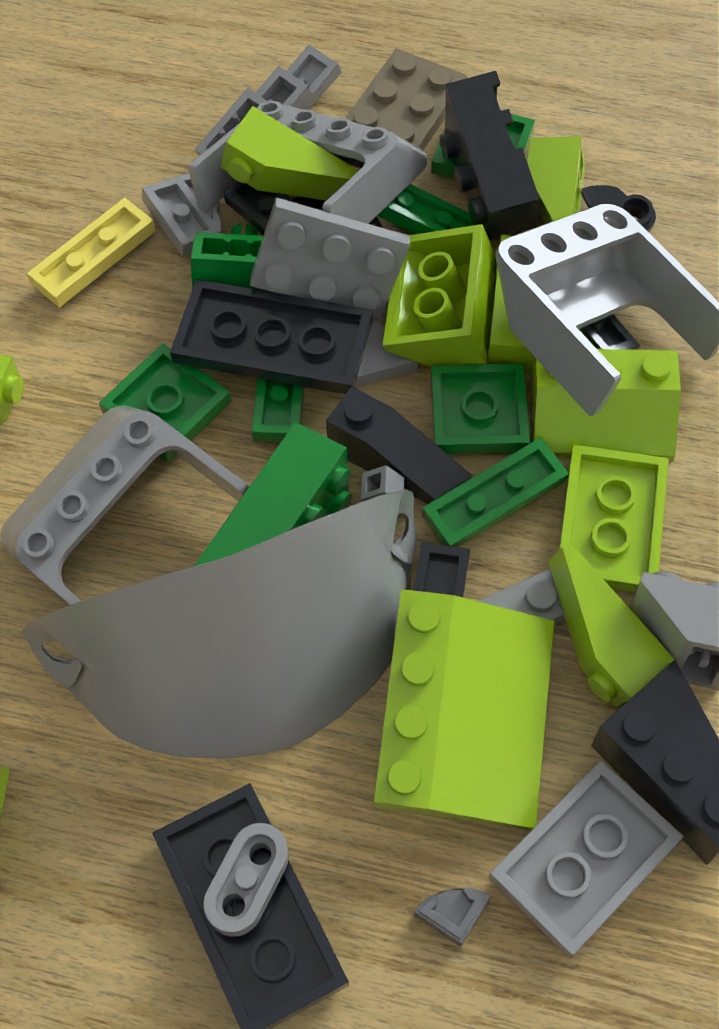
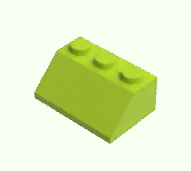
(443, 299)
(635, 419)

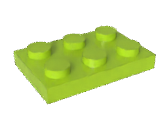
(615, 512)

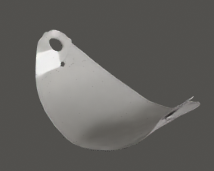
(245, 645)

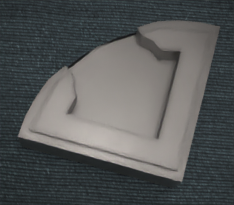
(453, 912)

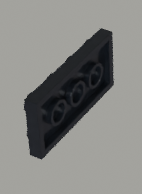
(272, 336)
(287, 956)

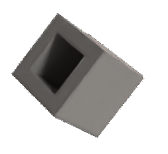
(380, 482)

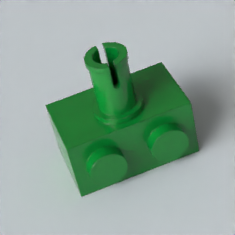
(225, 256)

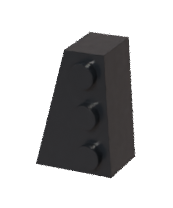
(485, 159)
(668, 757)

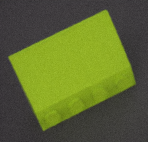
(465, 711)

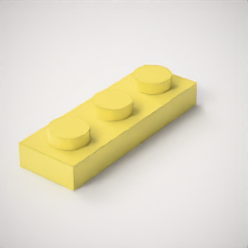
(91, 252)

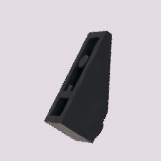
(382, 437)

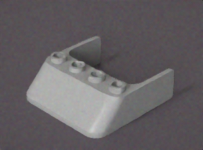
(384, 158)
(586, 271)
(91, 482)

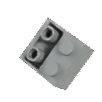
(684, 621)

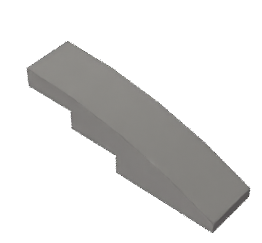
(294, 87)

